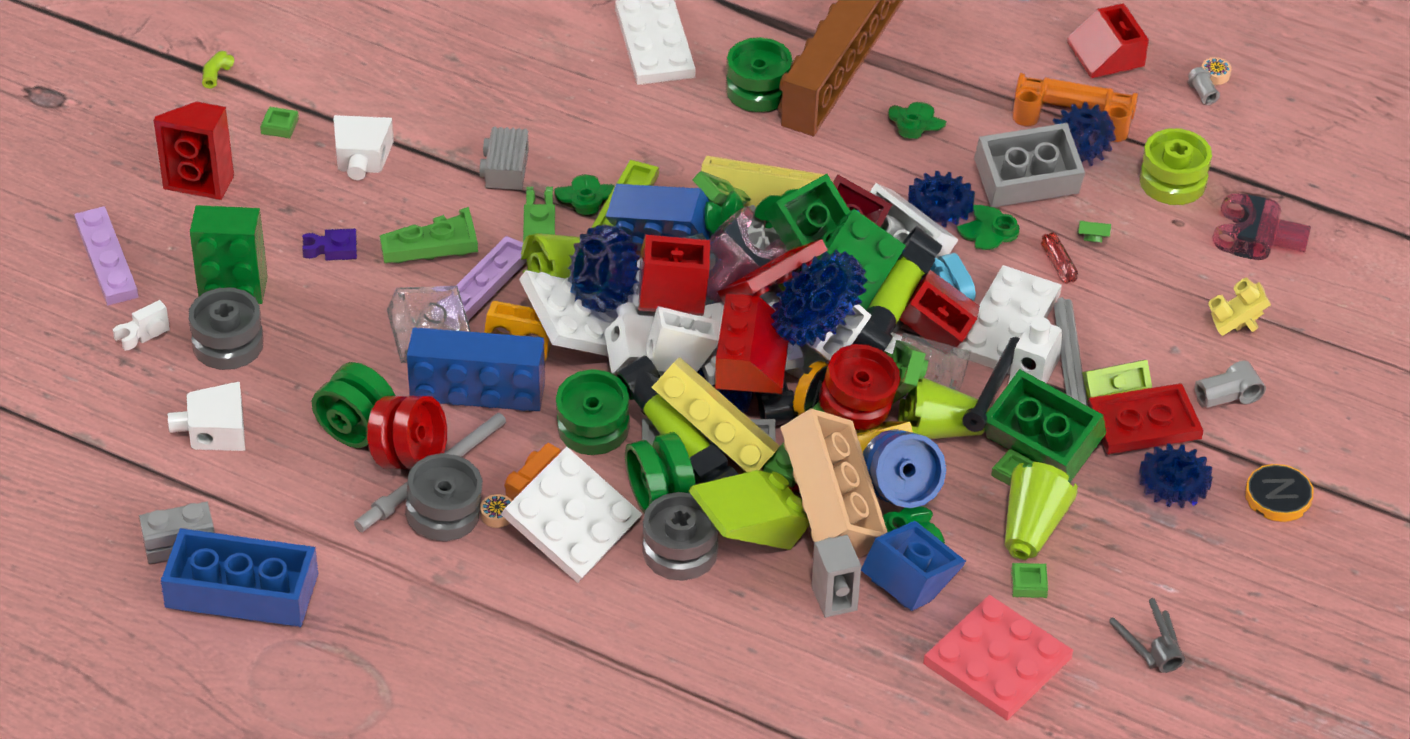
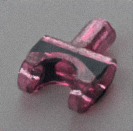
(1258, 228)
(736, 252)

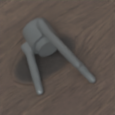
(1165, 649)

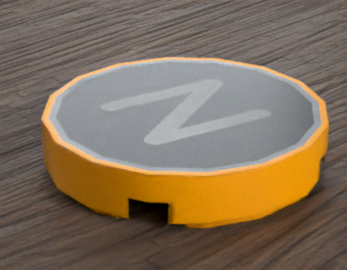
(809, 387)
(1279, 492)

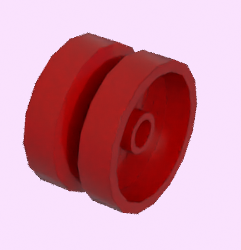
(860, 385)
(406, 430)

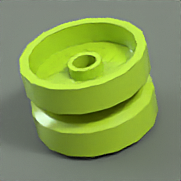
(1175, 166)

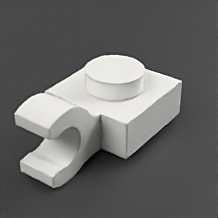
(146, 324)

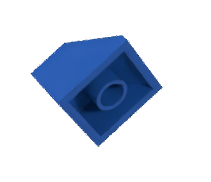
(911, 564)

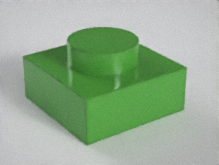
(1094, 231)

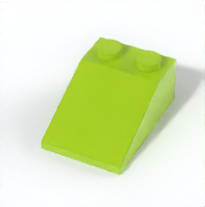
(754, 508)

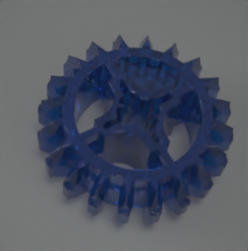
(604, 268)

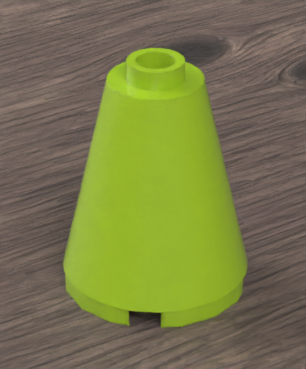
(549, 253)
(936, 410)
(1035, 507)

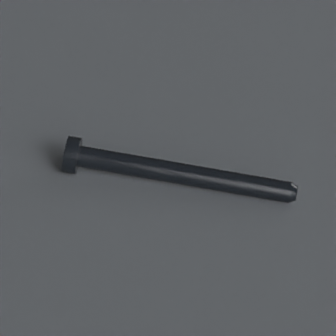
(976, 418)

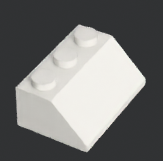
(905, 217)

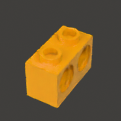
(517, 321)

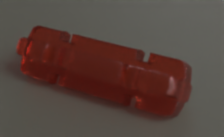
(1059, 257)

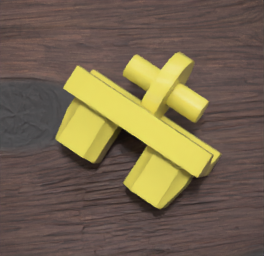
(1240, 310)

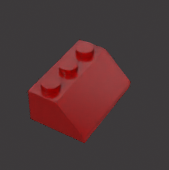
(195, 150)
(749, 348)

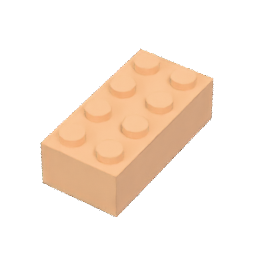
(833, 479)

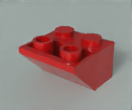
(1109, 42)
(674, 274)
(940, 311)

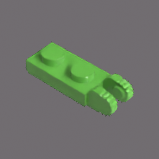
(539, 217)

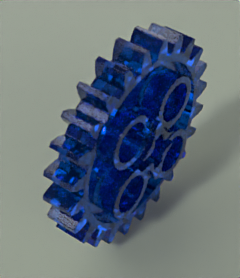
(819, 298)

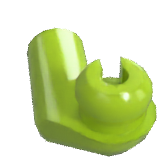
(211, 68)

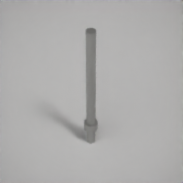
(386, 506)

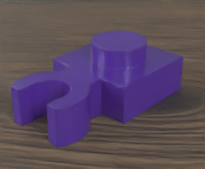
(336, 244)

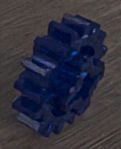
(1096, 129)
(942, 197)
(1175, 475)

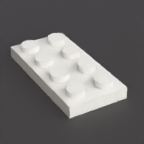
(655, 40)
(1006, 312)

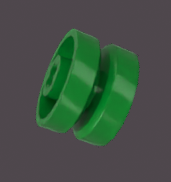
(756, 73)
(347, 400)
(592, 412)
(658, 468)

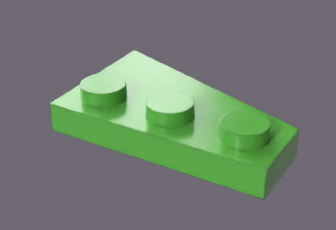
(438, 239)
(911, 366)

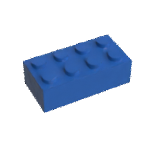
(477, 368)
(240, 577)

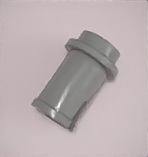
(1200, 80)

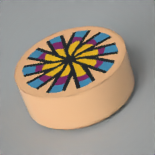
(1219, 70)
(492, 508)

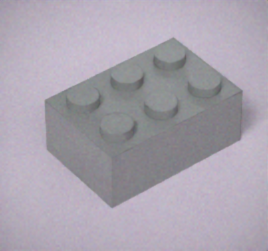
(1029, 165)

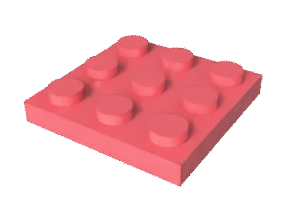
(998, 657)

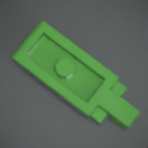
(717, 188)

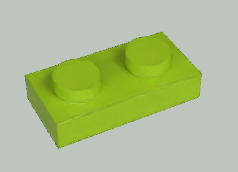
(1117, 379)

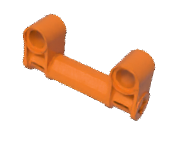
(1034, 92)

